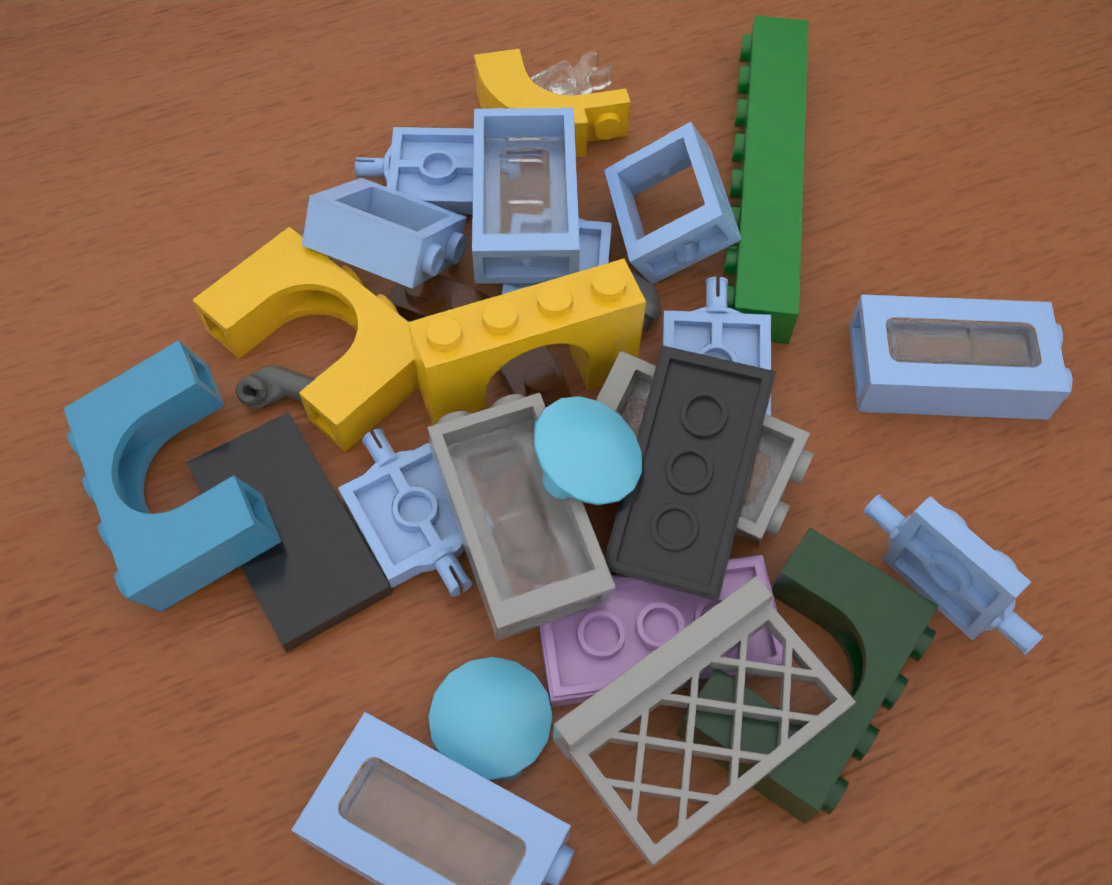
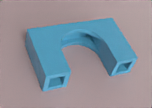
(117, 436)

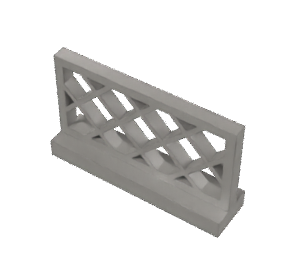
(664, 673)

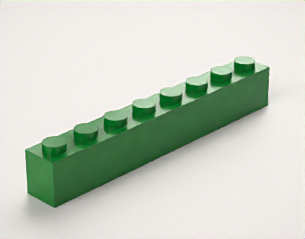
(769, 173)

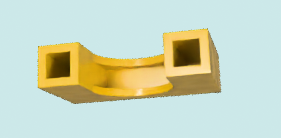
(294, 282)
(465, 346)

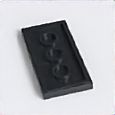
(695, 472)
(322, 564)

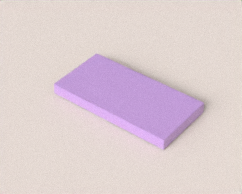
(607, 640)

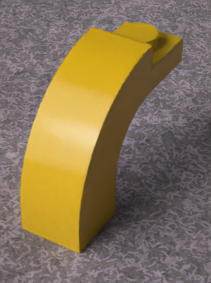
(505, 84)

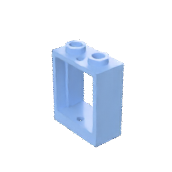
(706, 228)
(384, 231)

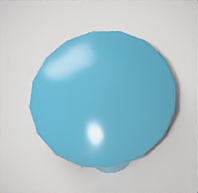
(586, 451)
(491, 718)

